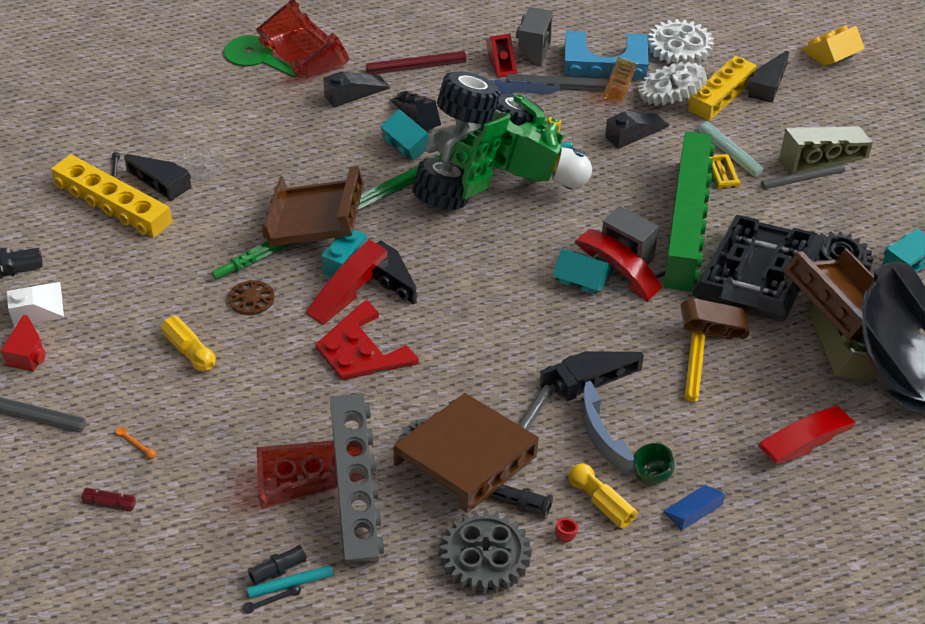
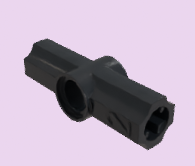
(19, 260)

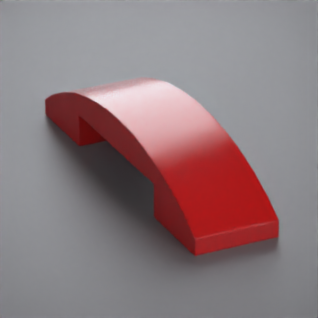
(623, 259)

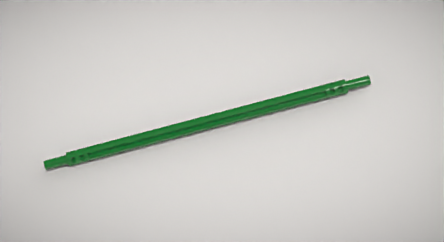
(367, 198)

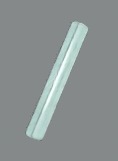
(732, 149)

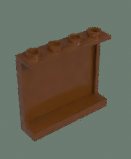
(313, 210)
(834, 288)
(468, 449)

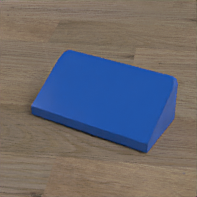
(695, 506)

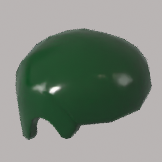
(653, 458)

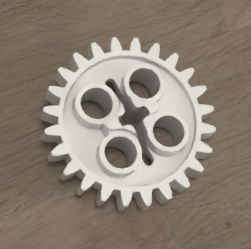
(680, 42)
(686, 79)

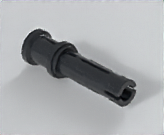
(524, 499)

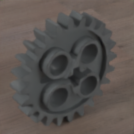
(485, 572)

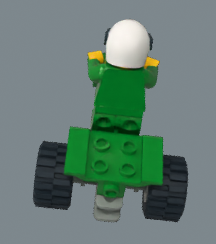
(488, 133)

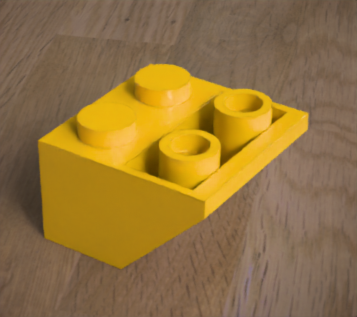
(834, 45)

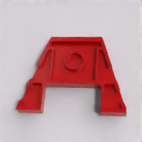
(353, 352)

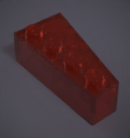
(297, 471)

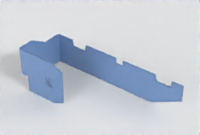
(522, 86)

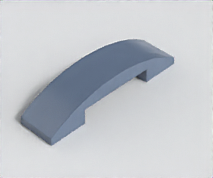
(614, 452)

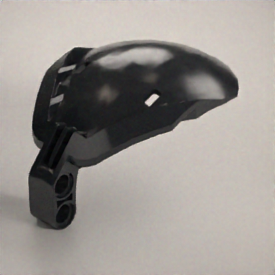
(891, 331)

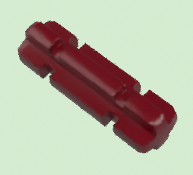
(108, 499)

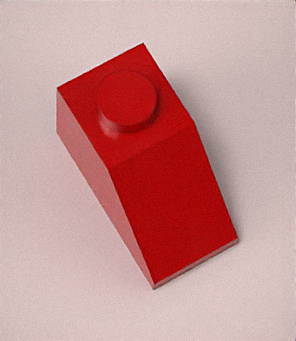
(501, 54)
(23, 347)

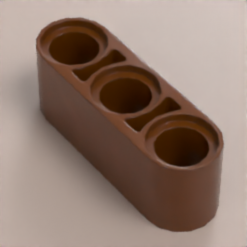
(714, 319)

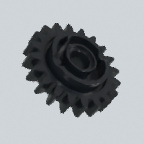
(835, 245)

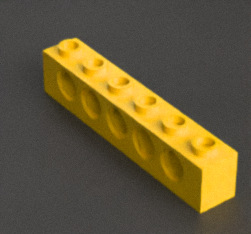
(112, 196)

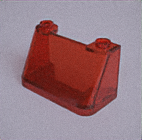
(301, 42)

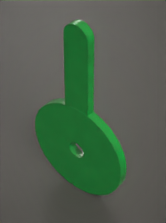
(236, 54)

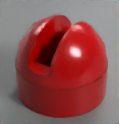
(566, 529)

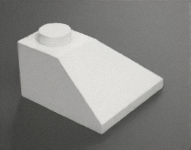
(38, 302)

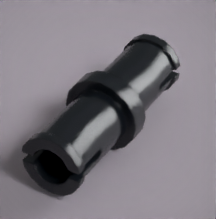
(277, 564)

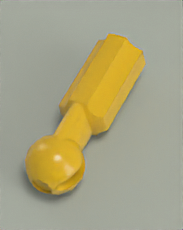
(188, 344)
(603, 496)

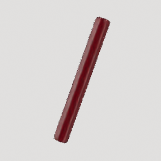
(416, 62)

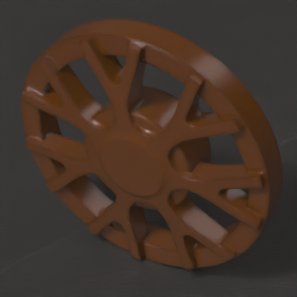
(251, 297)

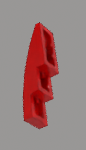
(346, 281)
(805, 434)

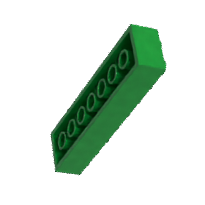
(688, 212)

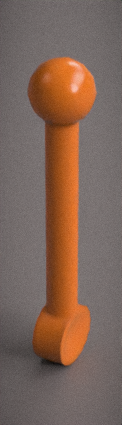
(122, 432)

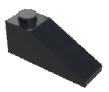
(768, 78)
(350, 86)
(632, 126)
(160, 175)
(602, 367)

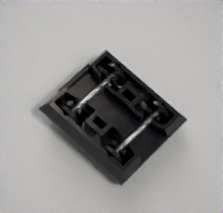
(755, 266)

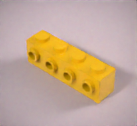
(721, 88)

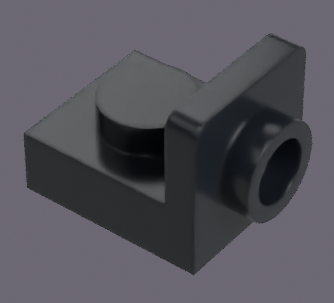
(562, 380)

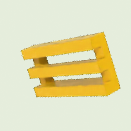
(725, 183)

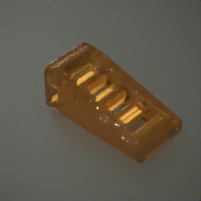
(617, 92)

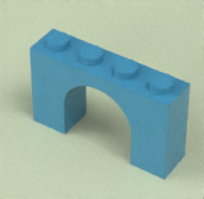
(581, 62)

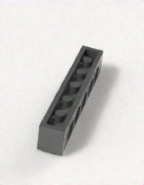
(344, 409)

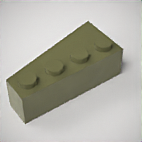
(822, 147)
(846, 356)

